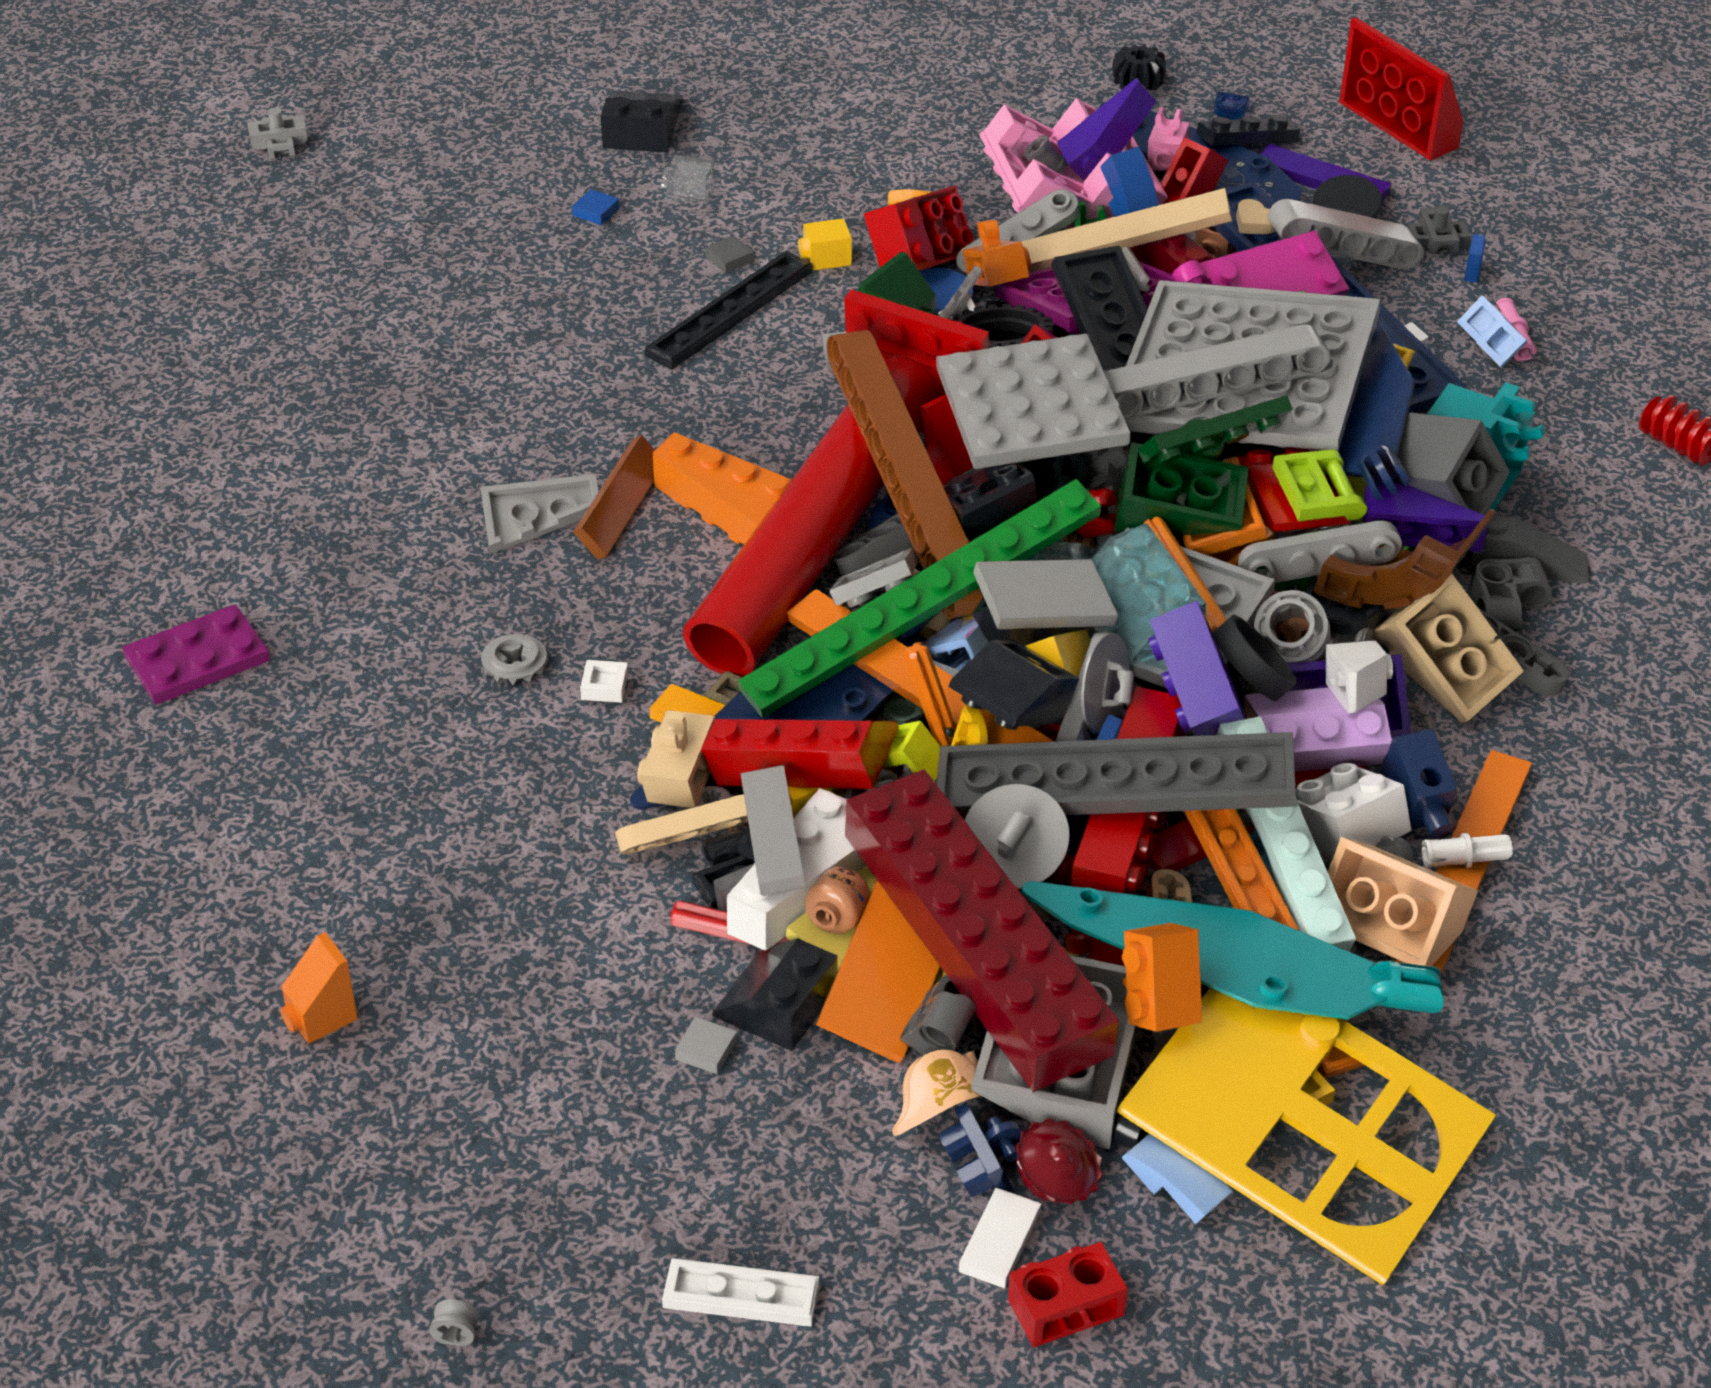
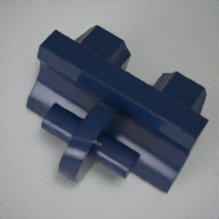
(967, 1136)

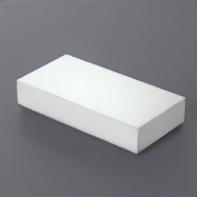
(1000, 1237)

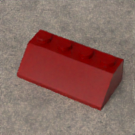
(811, 751)

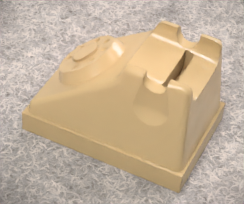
(1450, 649)

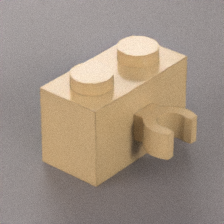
(675, 765)

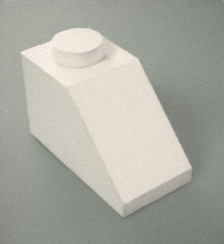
(1357, 673)

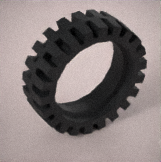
(1005, 322)

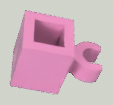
(1166, 139)

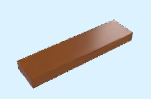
(617, 499)

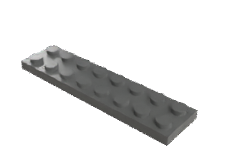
(1130, 773)

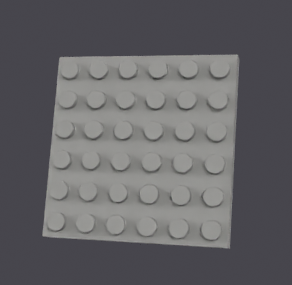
(1205, 315)

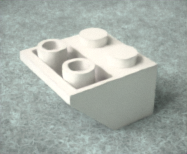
(1352, 806)

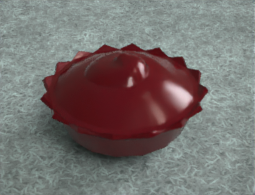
(1058, 1162)

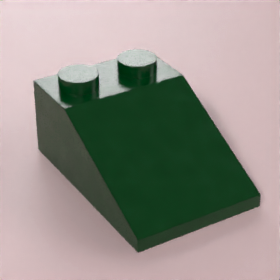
(1188, 494)

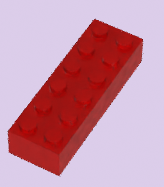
(1118, 843)

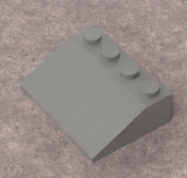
(1083, 1099)

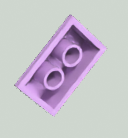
(1323, 728)

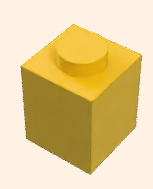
(826, 244)

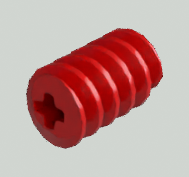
(1678, 428)

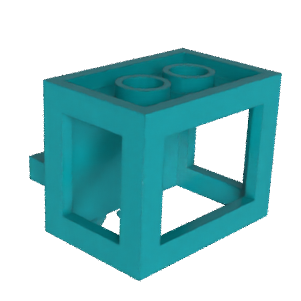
(1504, 417)

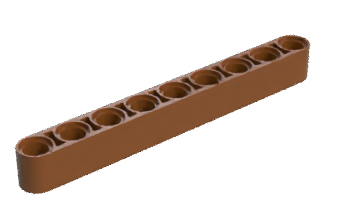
(899, 454)

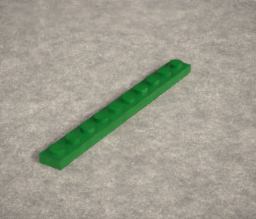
(915, 599)

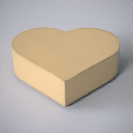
(1253, 218)

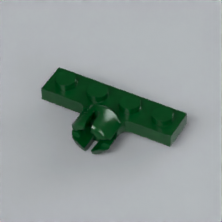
(1207, 436)

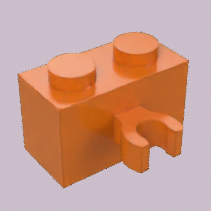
(998, 259)
(1162, 976)

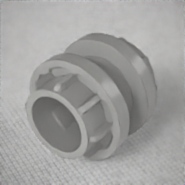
(1294, 605)

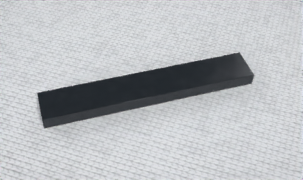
(728, 310)

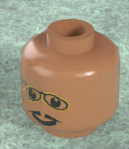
(838, 897)

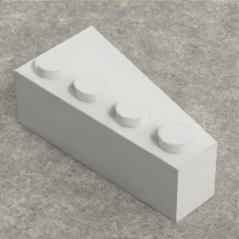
(821, 846)

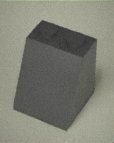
(1452, 460)

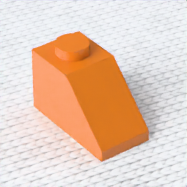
(319, 992)

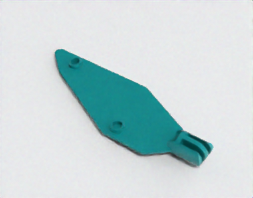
(1252, 954)

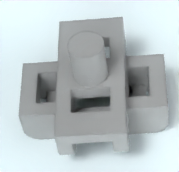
(277, 129)

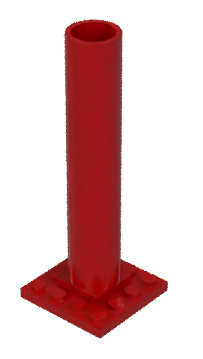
(823, 498)

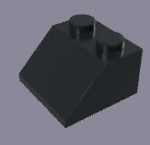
(780, 992)

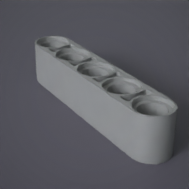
(1348, 233)

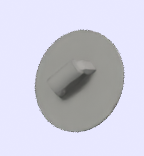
(1106, 681)
(1021, 831)

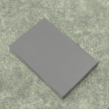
(1045, 594)

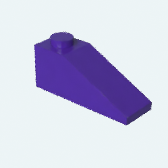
(1106, 129)
(1422, 514)

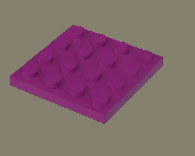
(1044, 293)

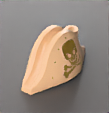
(934, 1085)

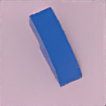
(1129, 182)

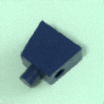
(1427, 781)

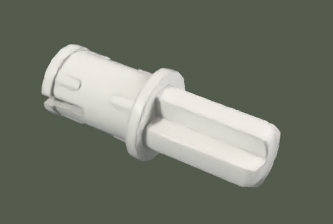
(1466, 850)

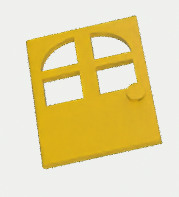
(1244, 1069)

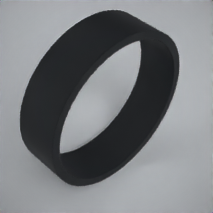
(1254, 657)

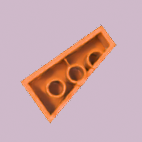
(716, 485)

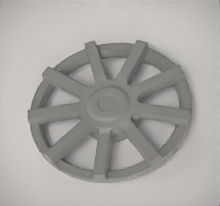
(962, 295)

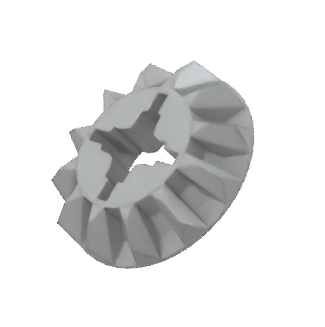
(510, 648)

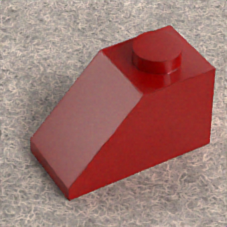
(1192, 171)

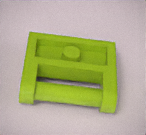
(1308, 490)

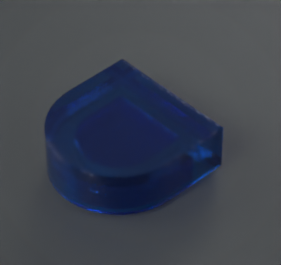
(1231, 105)

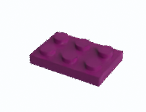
(195, 654)

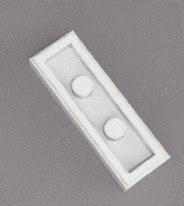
(741, 1292)

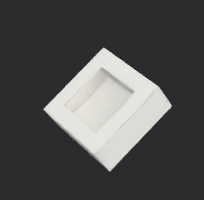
(604, 681)

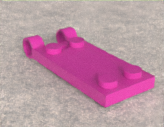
(1282, 265)

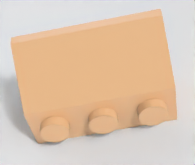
(1398, 903)

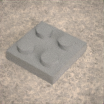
(889, 572)

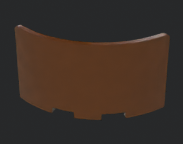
(1399, 580)

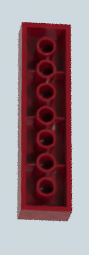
(981, 930)

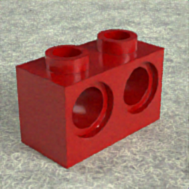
(1070, 1302)

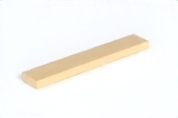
(1132, 228)

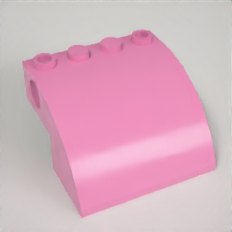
(1031, 180)

